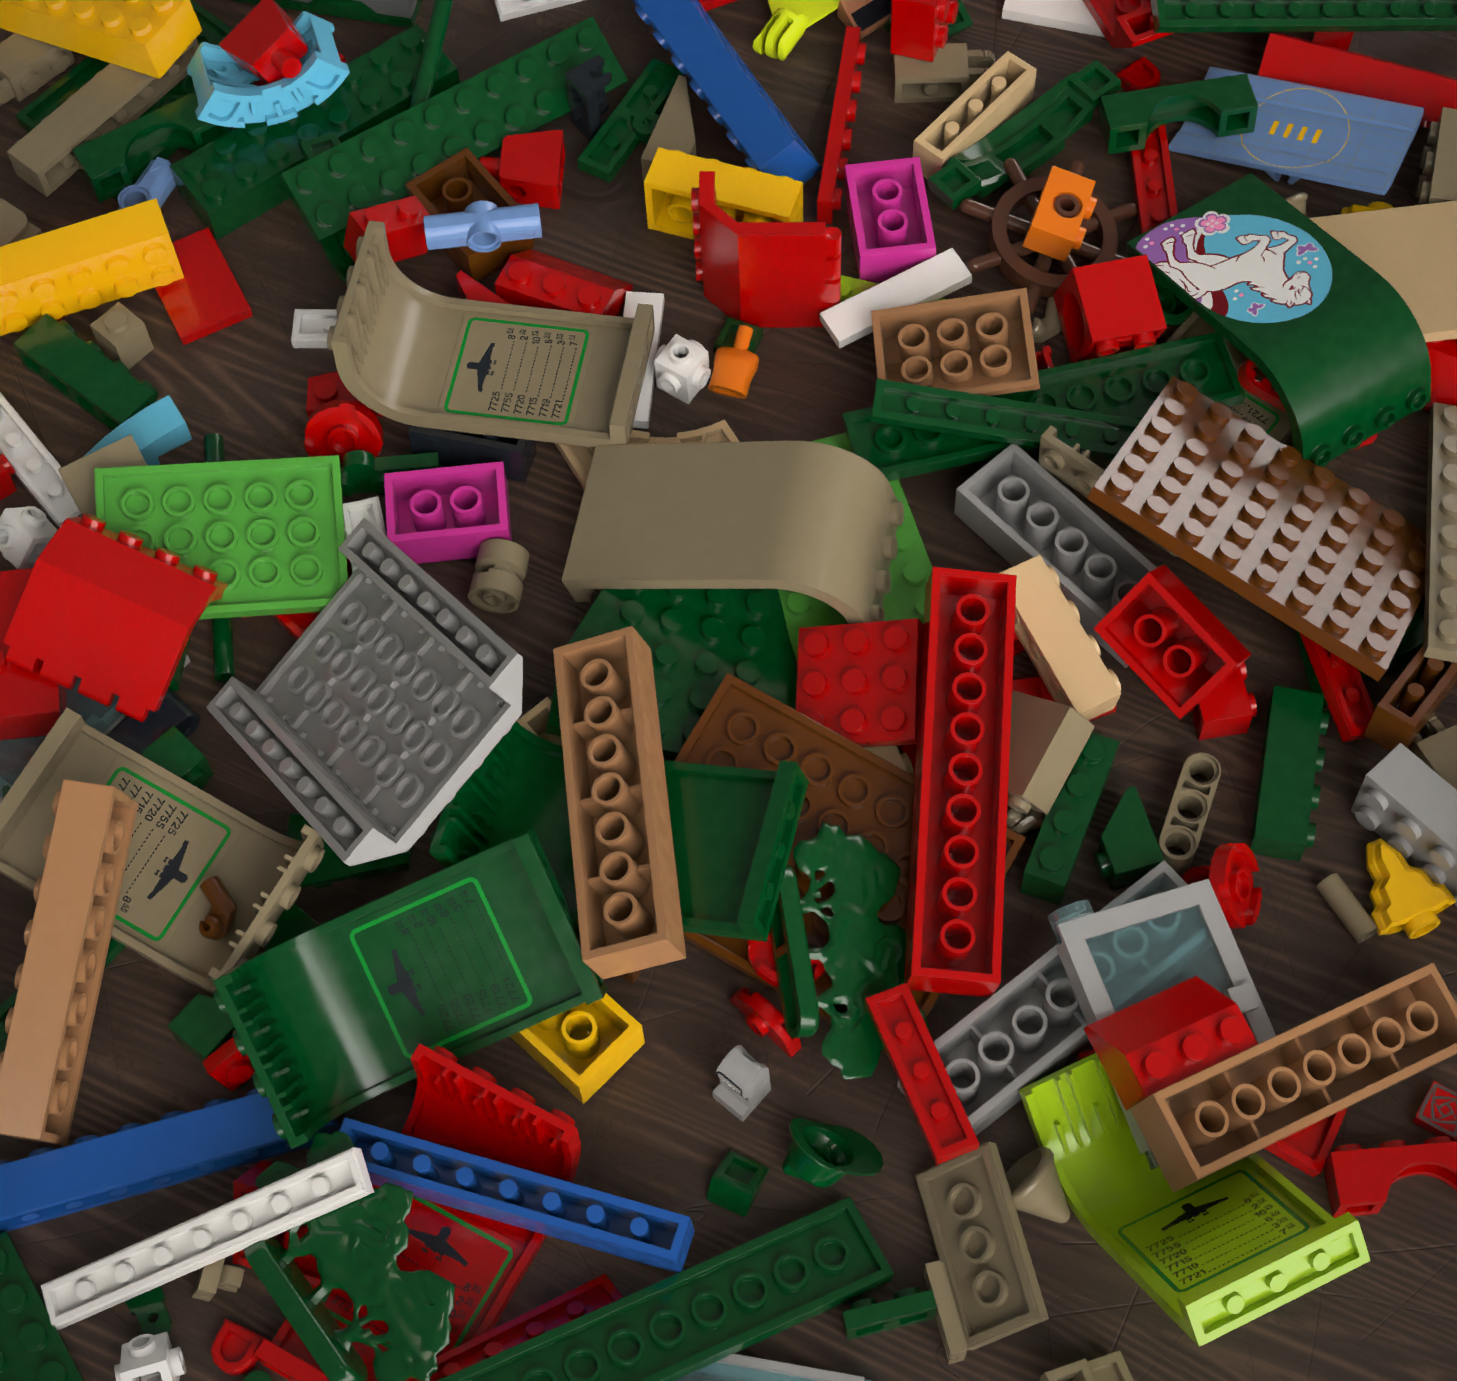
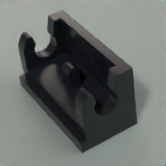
(587, 95)

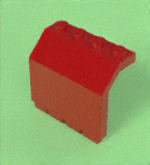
(764, 269)
(109, 615)

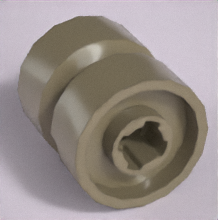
(498, 576)

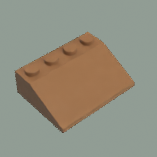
(959, 344)

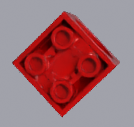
(1109, 308)

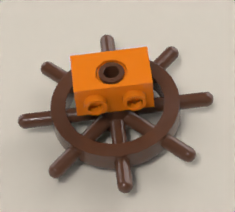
(1061, 215)

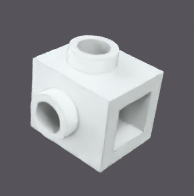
(682, 368)
(24, 535)
(150, 1359)

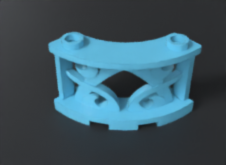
(230, 99)

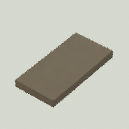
(981, 1246)

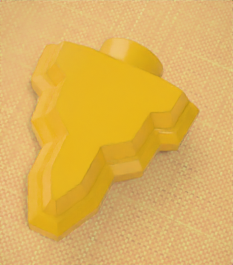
(1403, 894)

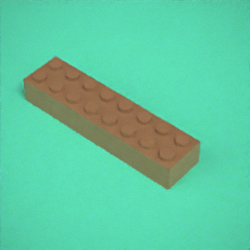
(618, 805)
(64, 960)
(1299, 1077)

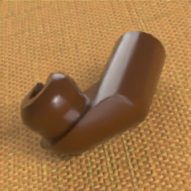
(222, 910)

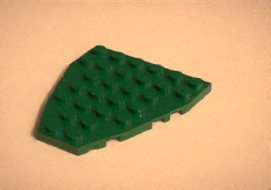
(693, 645)

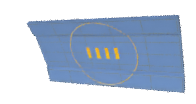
(1312, 135)

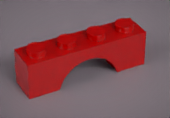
(1362, 1177)

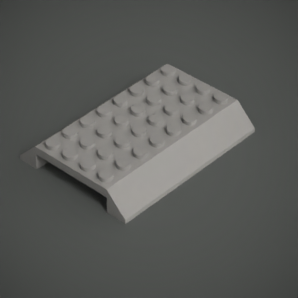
(378, 705)

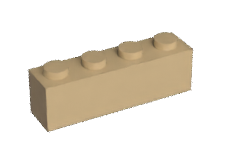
(977, 112)
(1058, 643)

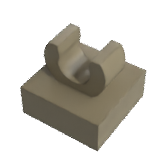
(217, 1276)

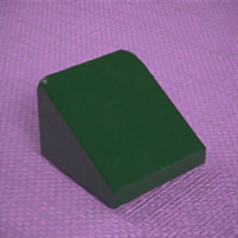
(736, 1183)

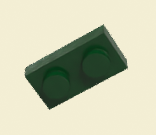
(907, 1308)

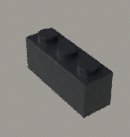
(469, 448)

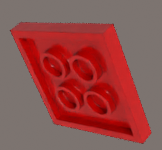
(862, 680)

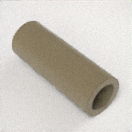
(1347, 908)

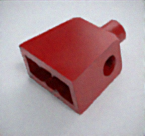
(266, 43)
(531, 167)

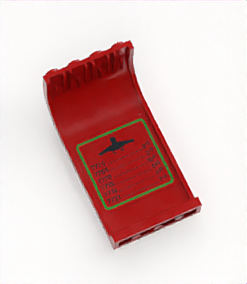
(471, 1251)

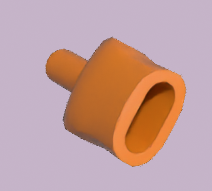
(734, 366)

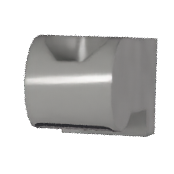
(742, 1083)

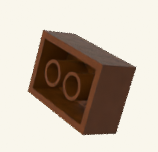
(451, 189)

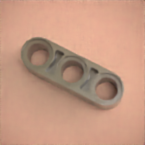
(1193, 797)

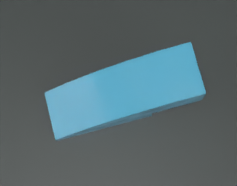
(154, 429)

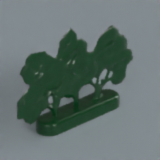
(860, 953)
(358, 1254)

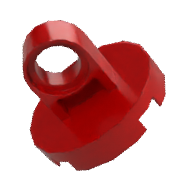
(342, 428)
(1232, 883)

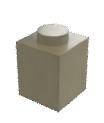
(122, 335)

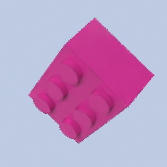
(888, 217)
(447, 510)

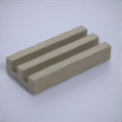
(946, 1314)

